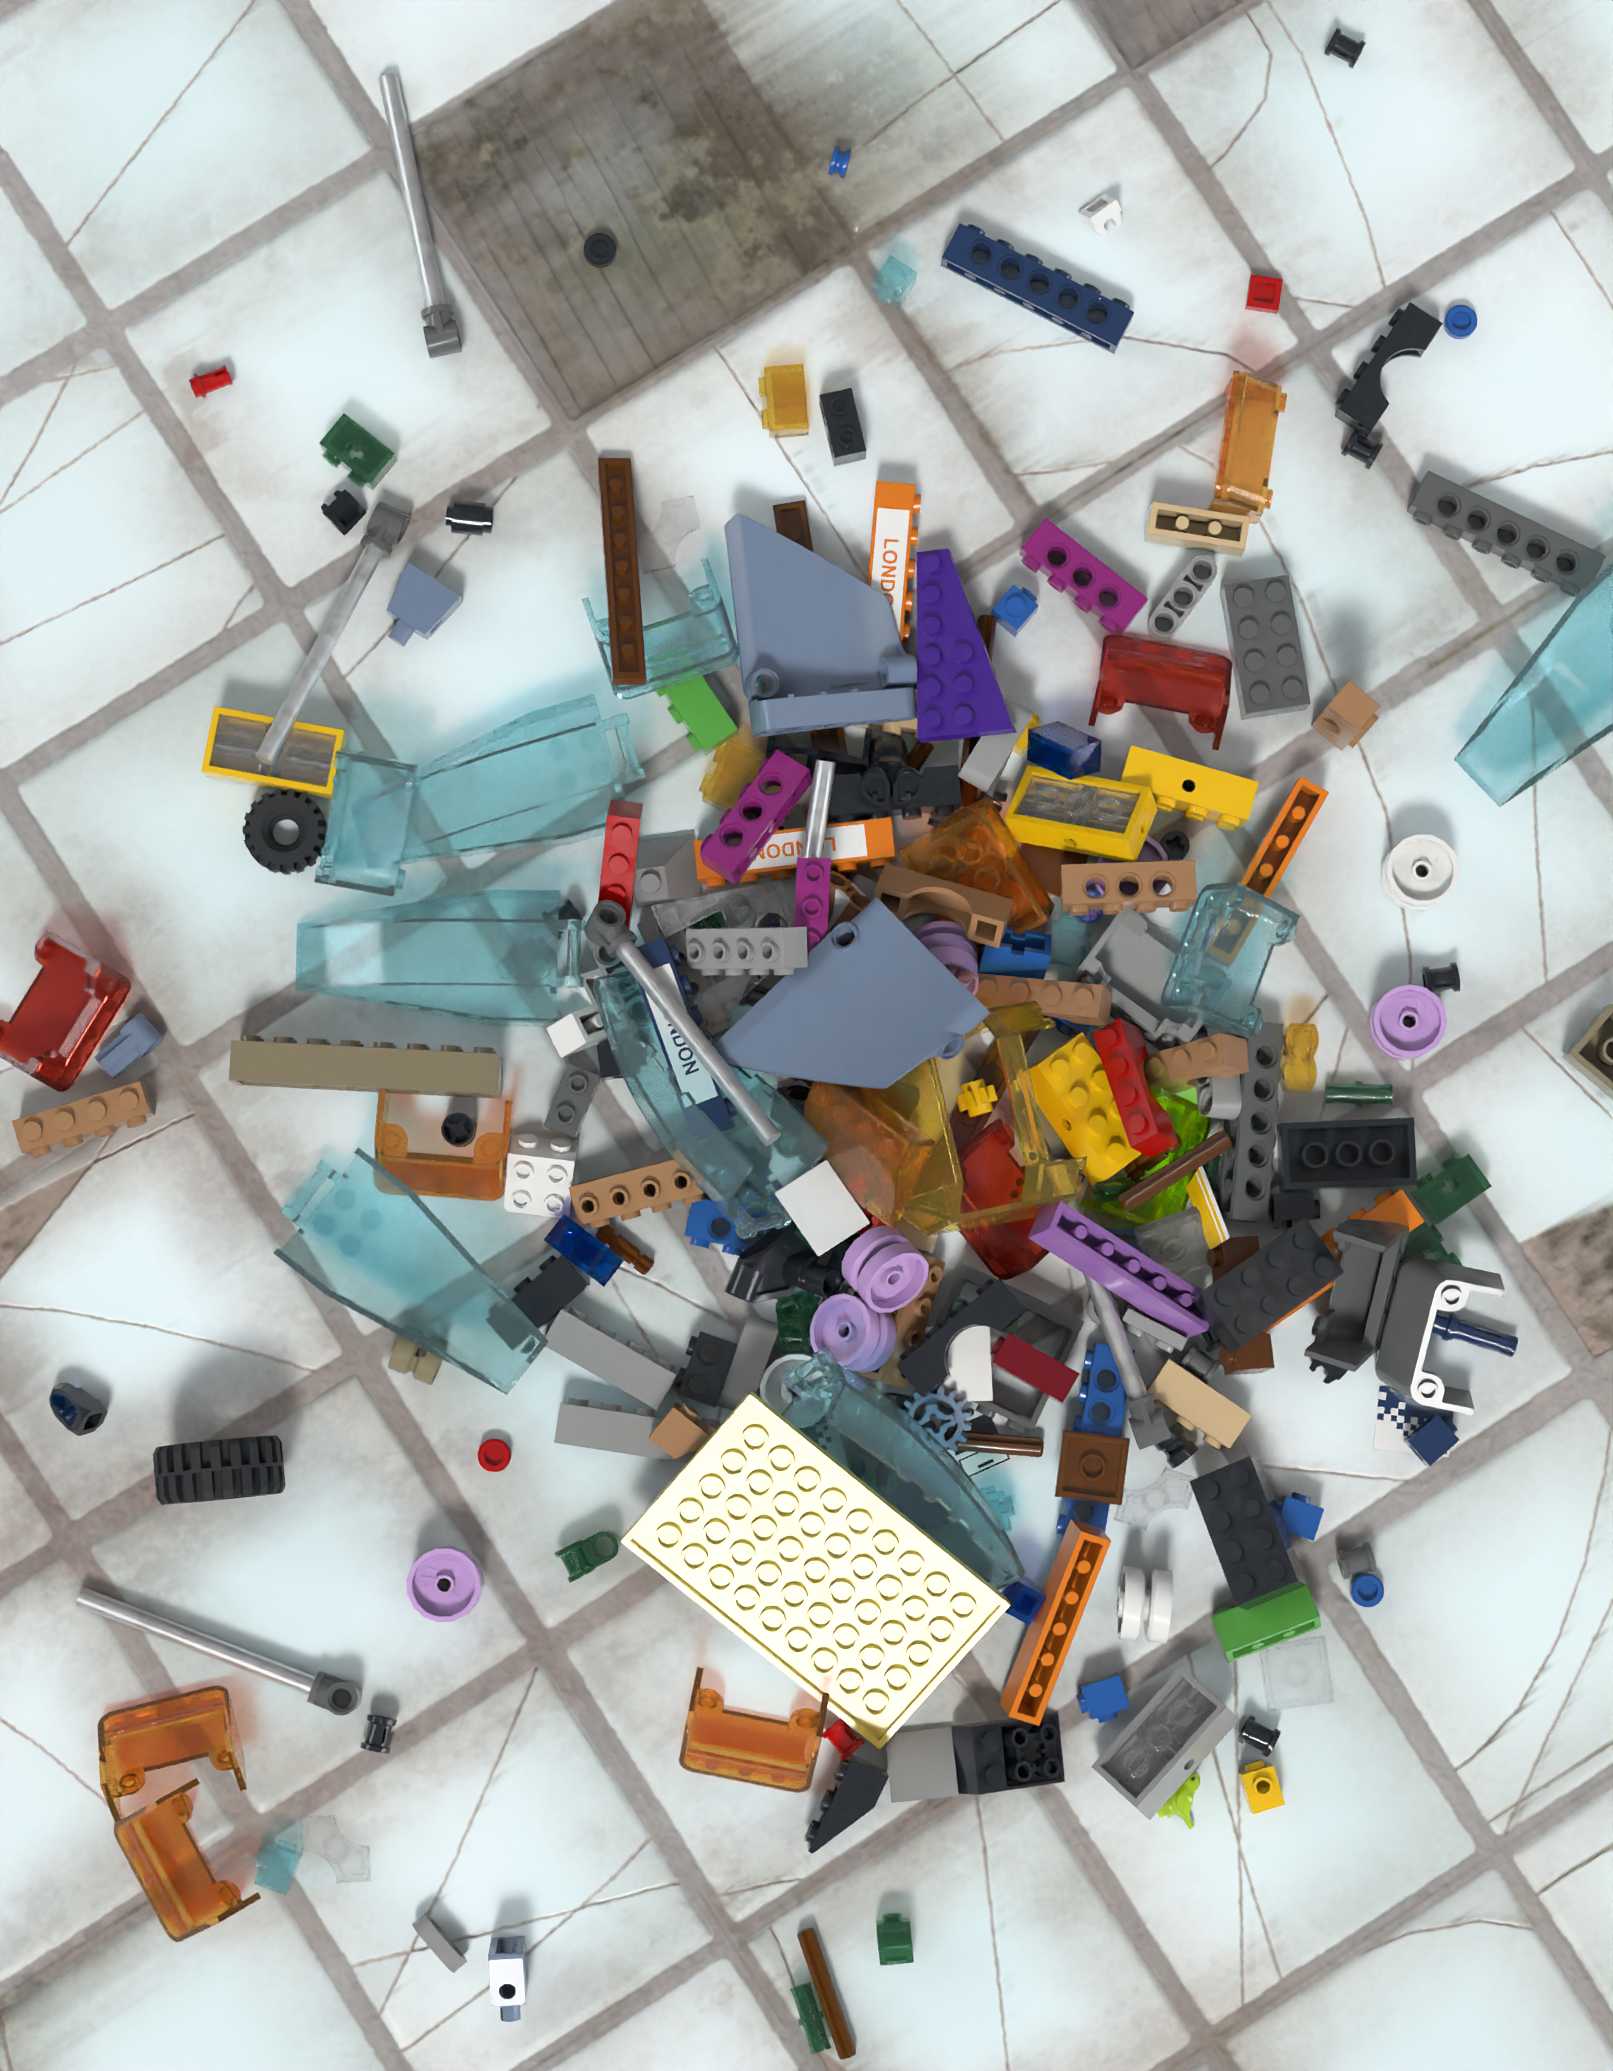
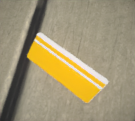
(1203, 1198)

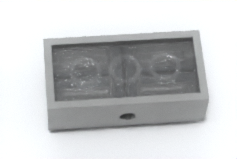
(1165, 1743)

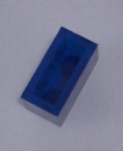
(1064, 750)

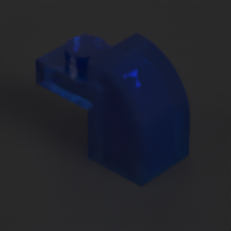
(583, 1250)
(1024, 1599)

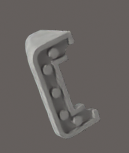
(1135, 973)

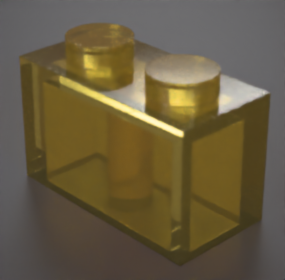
(785, 401)
(735, 768)

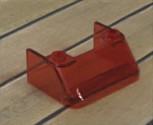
(1163, 679)

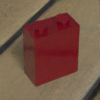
(1033, 1367)

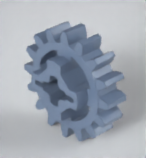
(949, 1416)

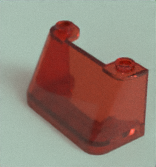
(62, 1013)
(993, 1180)

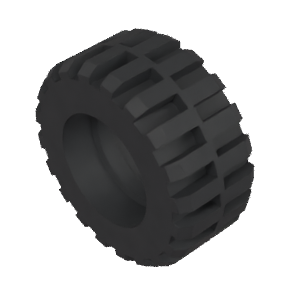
(219, 1469)

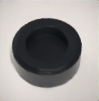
(599, 250)

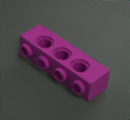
(1049, 539)
(734, 860)
(812, 898)

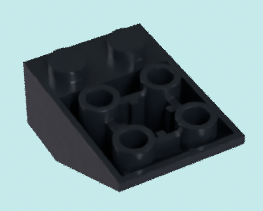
(1007, 1755)
(853, 1796)

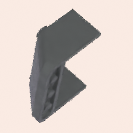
(1417, 1294)
(1361, 1295)

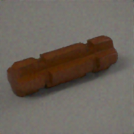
(1136, 1168)
(624, 1249)

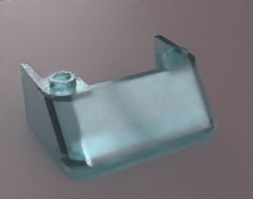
(679, 645)

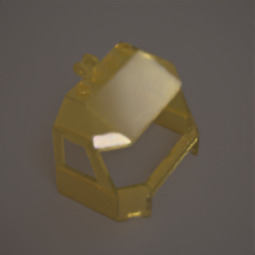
(920, 1100)

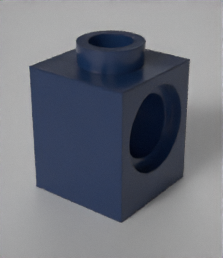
(1432, 1439)

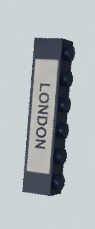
(689, 1071)

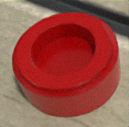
(494, 1455)

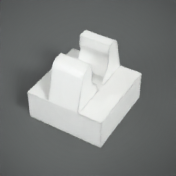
(1101, 211)

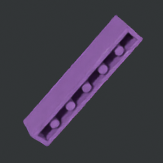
(1119, 1267)

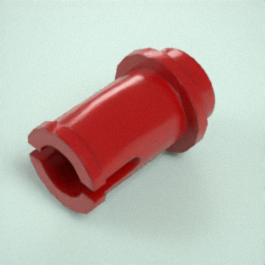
(210, 381)

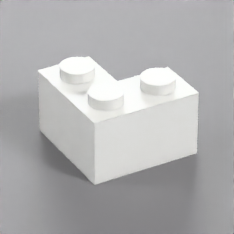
(582, 1021)

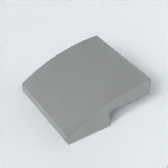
(921, 1765)

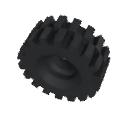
(273, 809)

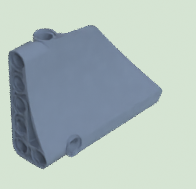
(813, 638)
(857, 1009)

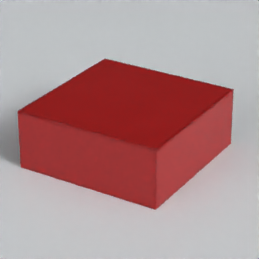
(1263, 294)

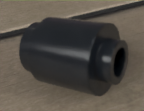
(469, 518)

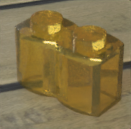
(1299, 1066)

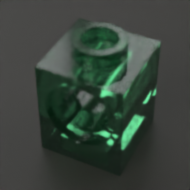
(894, 1939)

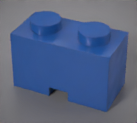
(1017, 955)

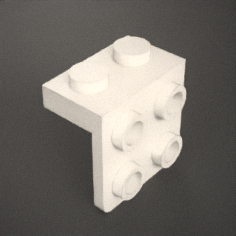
(540, 1175)

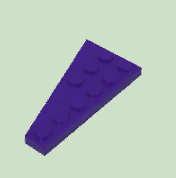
(954, 671)

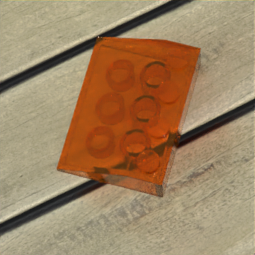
(981, 854)
(869, 1148)

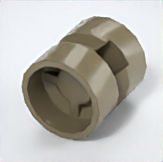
(405, 1359)

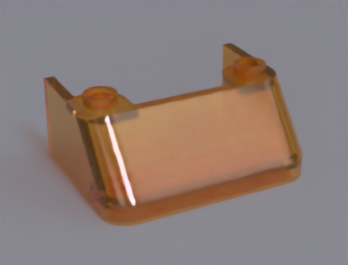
(1247, 446)
(445, 1175)
(165, 1735)
(749, 1745)
(174, 1869)

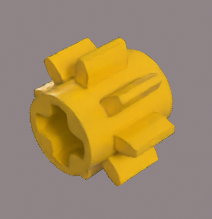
(976, 1098)

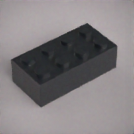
(1346, 1154)
(1267, 1285)
(1248, 1533)

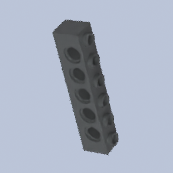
(1524, 531)
(1261, 1139)

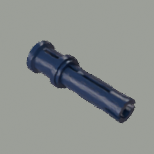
(1451, 1327)

